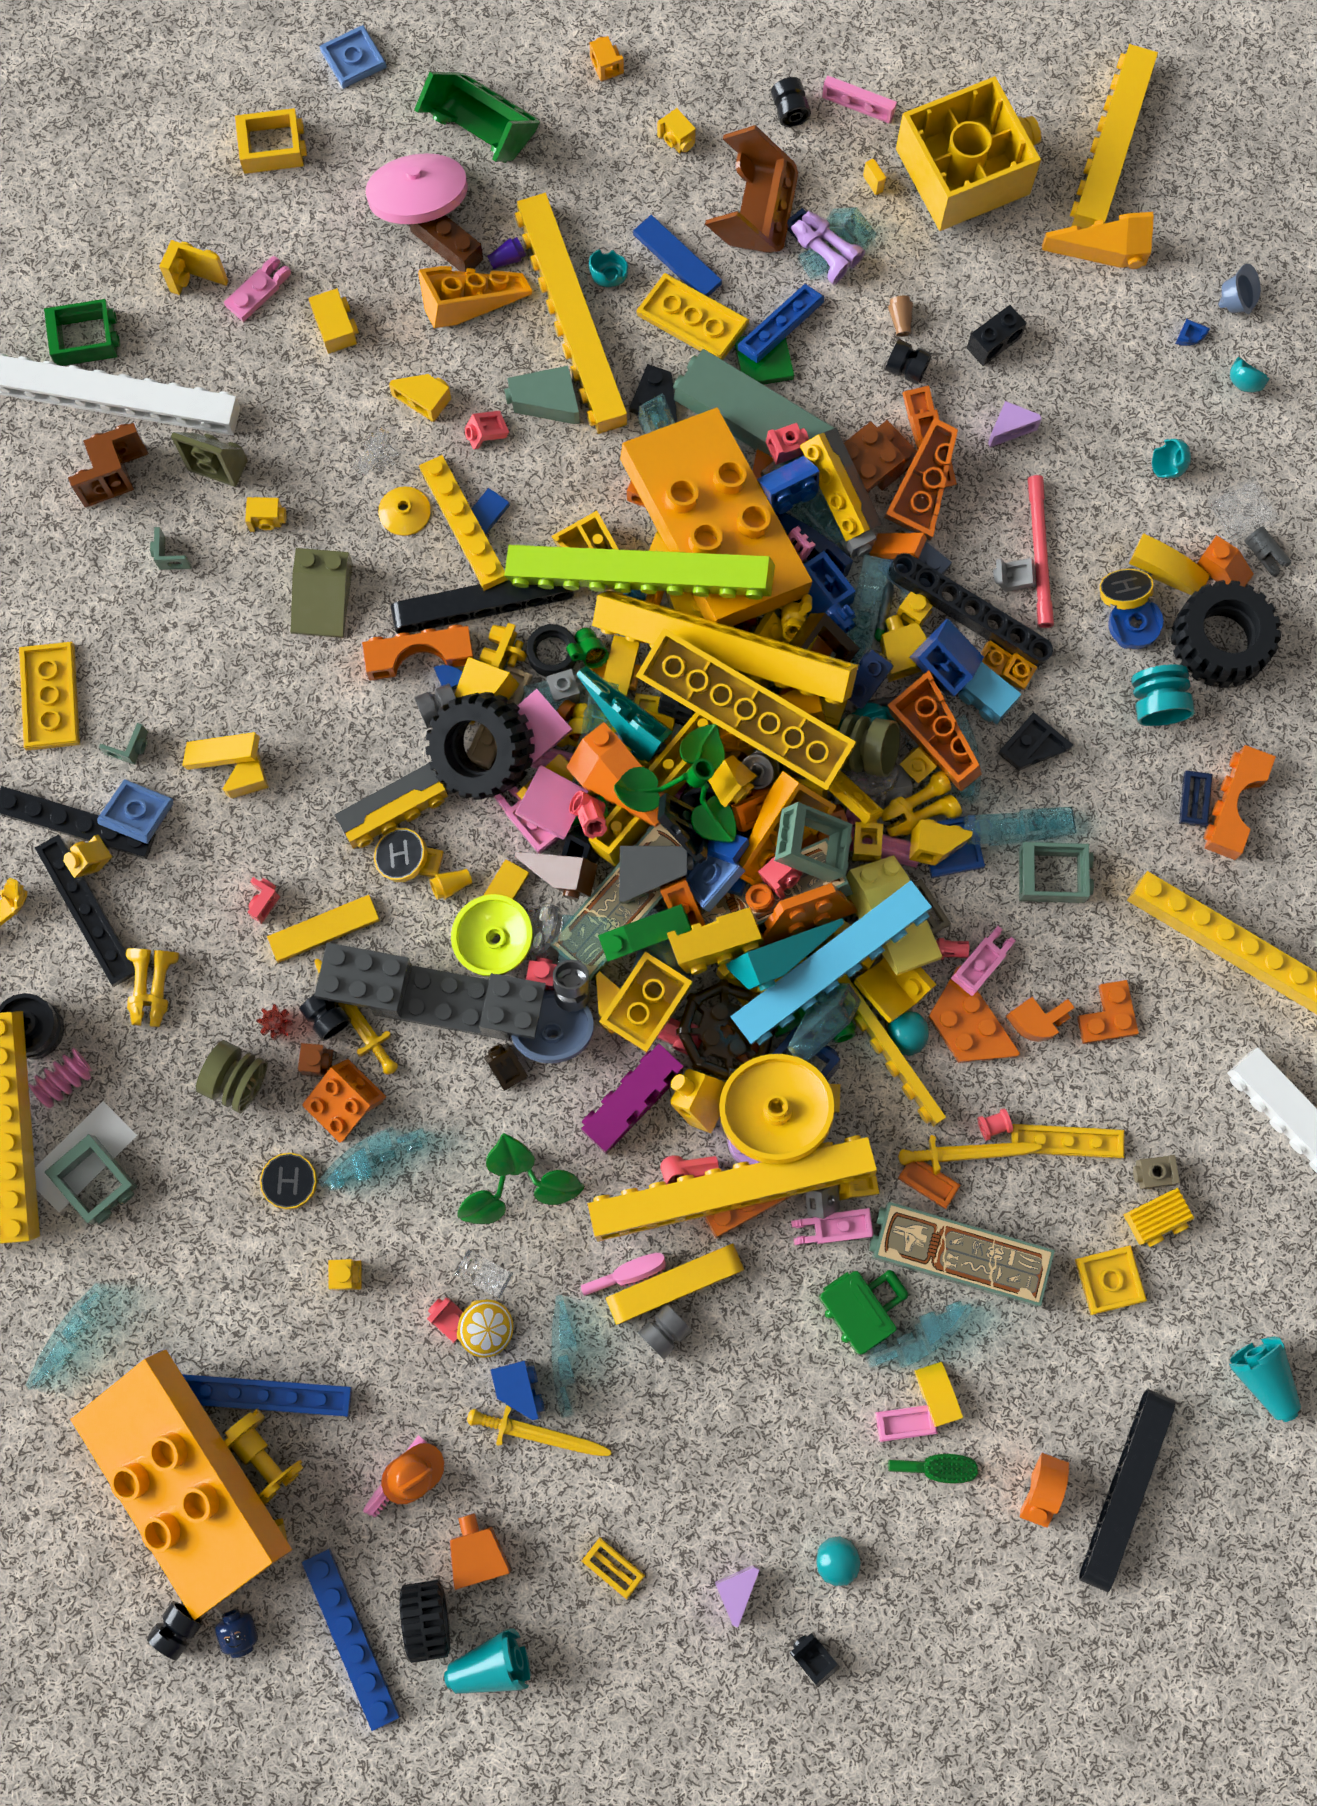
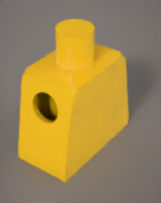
(900, 645)
(485, 678)
(697, 1099)

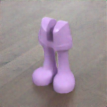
(810, 235)

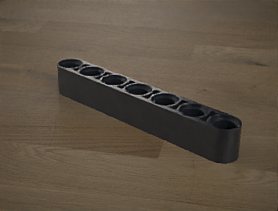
(470, 604)
(956, 609)
(1127, 1490)

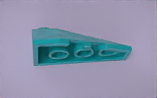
(633, 724)
(774, 960)

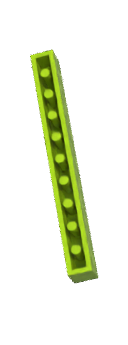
(640, 570)

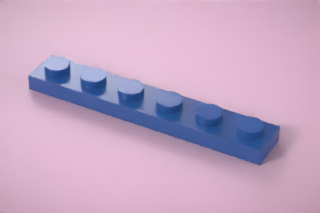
(271, 1395)
(351, 1639)

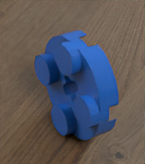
(1132, 637)

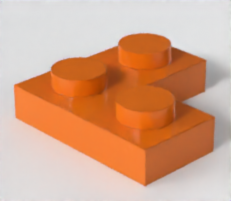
(1117, 1015)

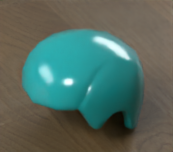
(608, 269)
(1247, 377)
(1171, 459)
(909, 1033)
(838, 1561)

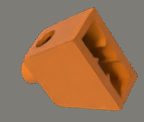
(476, 1554)

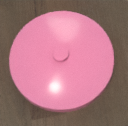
(416, 188)

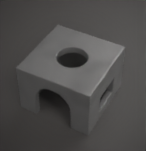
(824, 1206)

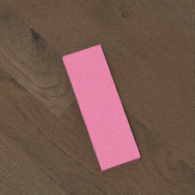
(859, 99)

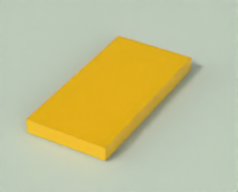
(692, 317)
(49, 696)

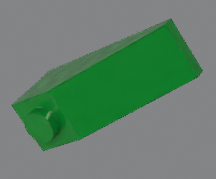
(644, 932)

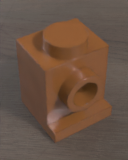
(314, 1060)

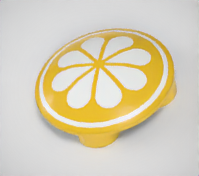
(485, 1328)

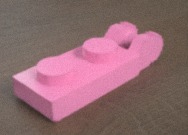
(257, 289)
(536, 836)
(981, 962)
(836, 1227)

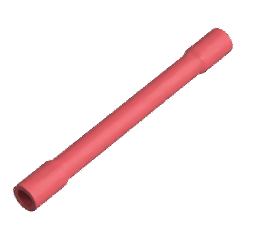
(1044, 602)

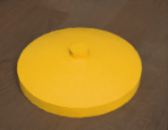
(776, 1108)

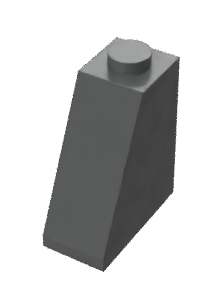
(649, 868)

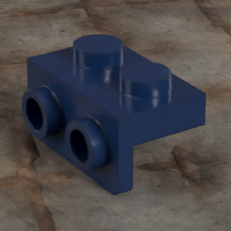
(870, 675)

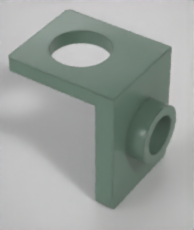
(157, 550)
(135, 747)

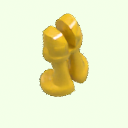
(946, 805)
(140, 997)

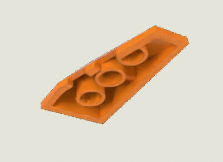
(601, 763)

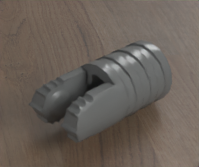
(1263, 547)

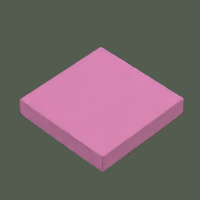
(545, 723)
(548, 802)

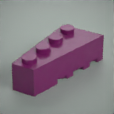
(632, 1098)

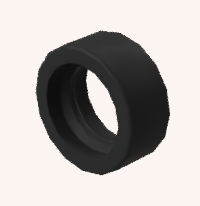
(545, 632)

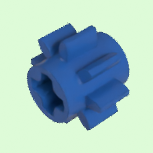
(842, 616)

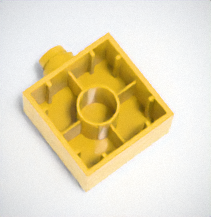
(969, 152)

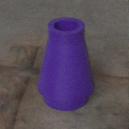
(506, 254)

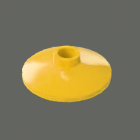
(404, 521)

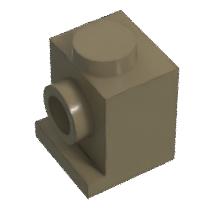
(1168, 1172)

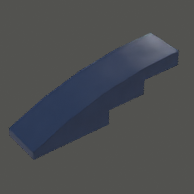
(839, 558)

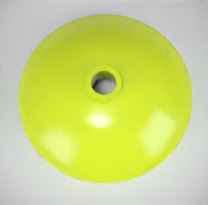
(480, 923)

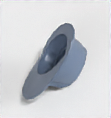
(1241, 291)

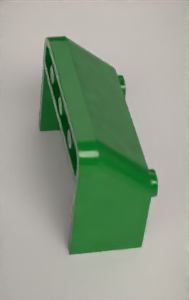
(478, 110)

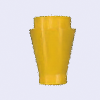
(449, 883)

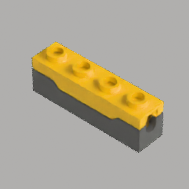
(841, 484)
(391, 806)

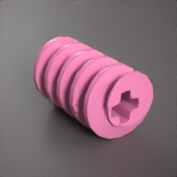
(61, 1079)

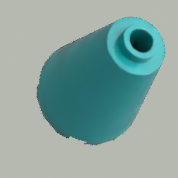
(1269, 1377)
(491, 1667)

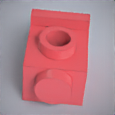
(782, 448)
(779, 877)
(541, 971)

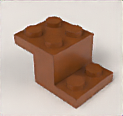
(879, 454)
(108, 457)

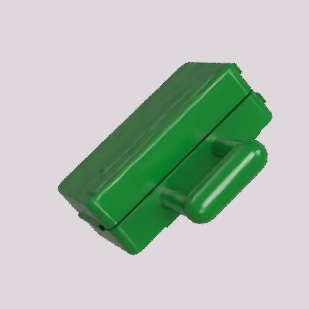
(858, 1311)

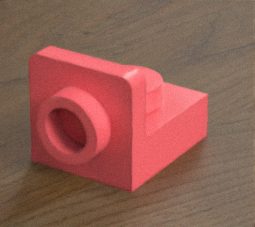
(485, 427)
(264, 902)
(445, 1317)

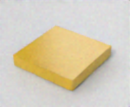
(1110, 1280)

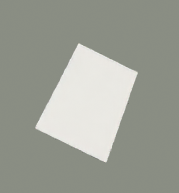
(112, 1134)

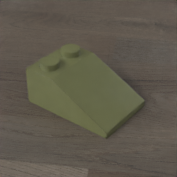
(211, 457)
(320, 592)

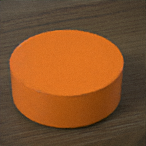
(566, 709)
(760, 898)

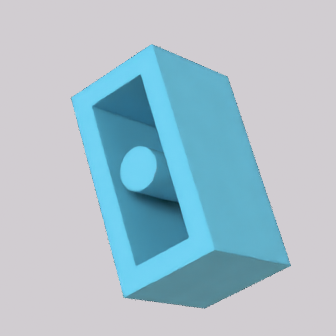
(989, 694)

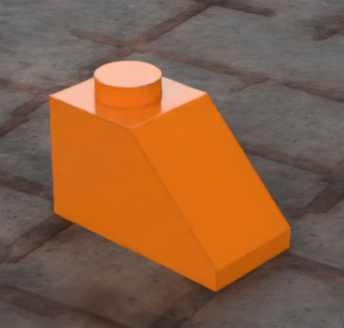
(1225, 562)

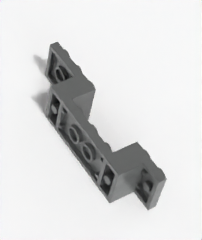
(430, 996)

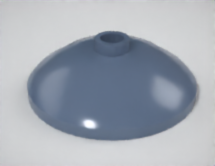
(572, 1030)

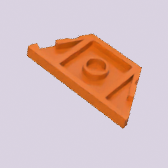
(806, 912)
(970, 1026)

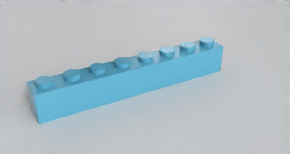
(831, 963)

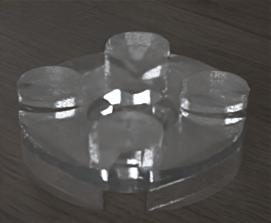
(546, 928)

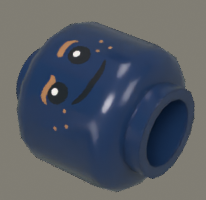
(236, 1633)

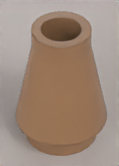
(901, 314)

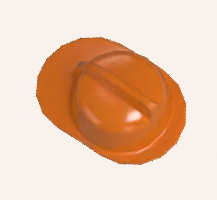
(413, 1473)

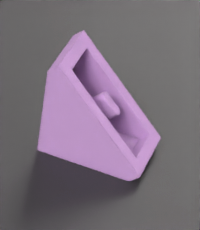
(1013, 423)
(736, 1592)

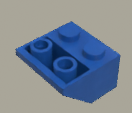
(791, 484)
(828, 584)
(948, 658)
(516, 1388)

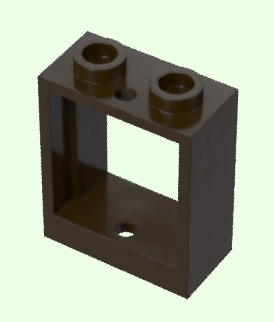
(829, 632)

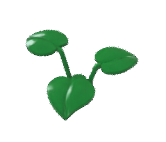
(706, 753)
(513, 1158)

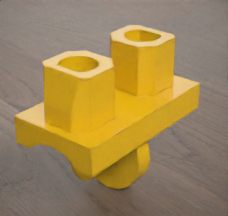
(505, 638)

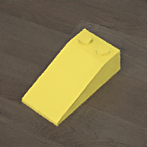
(873, 885)

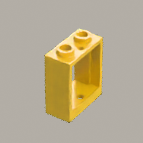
(271, 159)

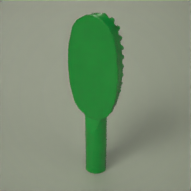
(939, 1467)

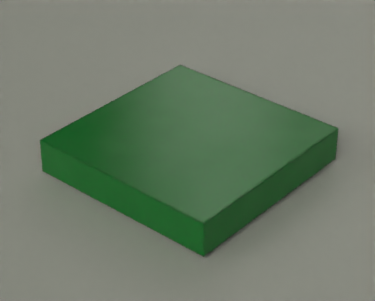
(772, 368)

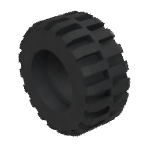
(1243, 607)
(449, 753)

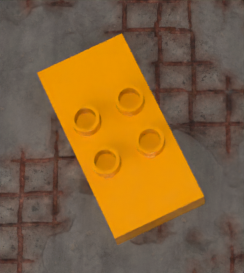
(713, 504)
(180, 1484)

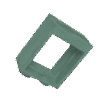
(791, 836)
(1085, 861)
(72, 1160)

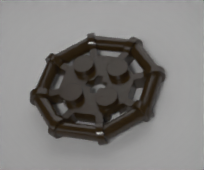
(710, 1032)

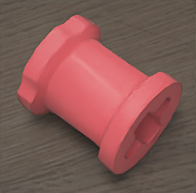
(995, 1124)

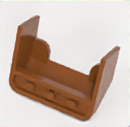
(767, 194)

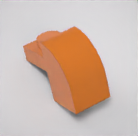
(1034, 1024)
(1046, 1490)

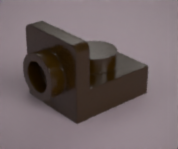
(505, 1065)

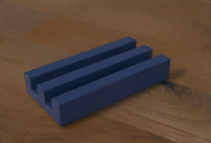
(1193, 820)

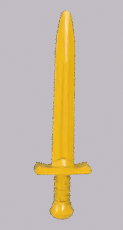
(367, 1035)
(965, 1152)
(535, 1433)

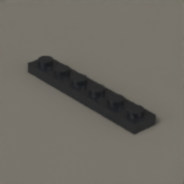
(66, 821)
(86, 912)

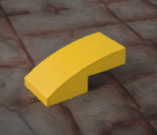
(938, 1394)

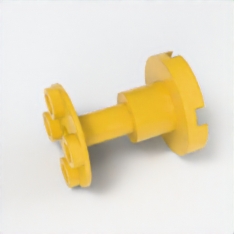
(251, 1448)

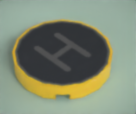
(1126, 588)
(400, 855)
(288, 1181)

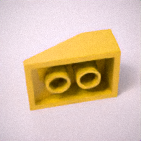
(646, 1002)

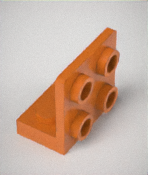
(342, 1099)

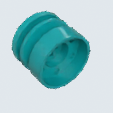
(1163, 695)

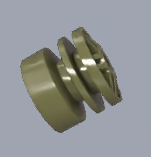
(875, 747)
(230, 1076)

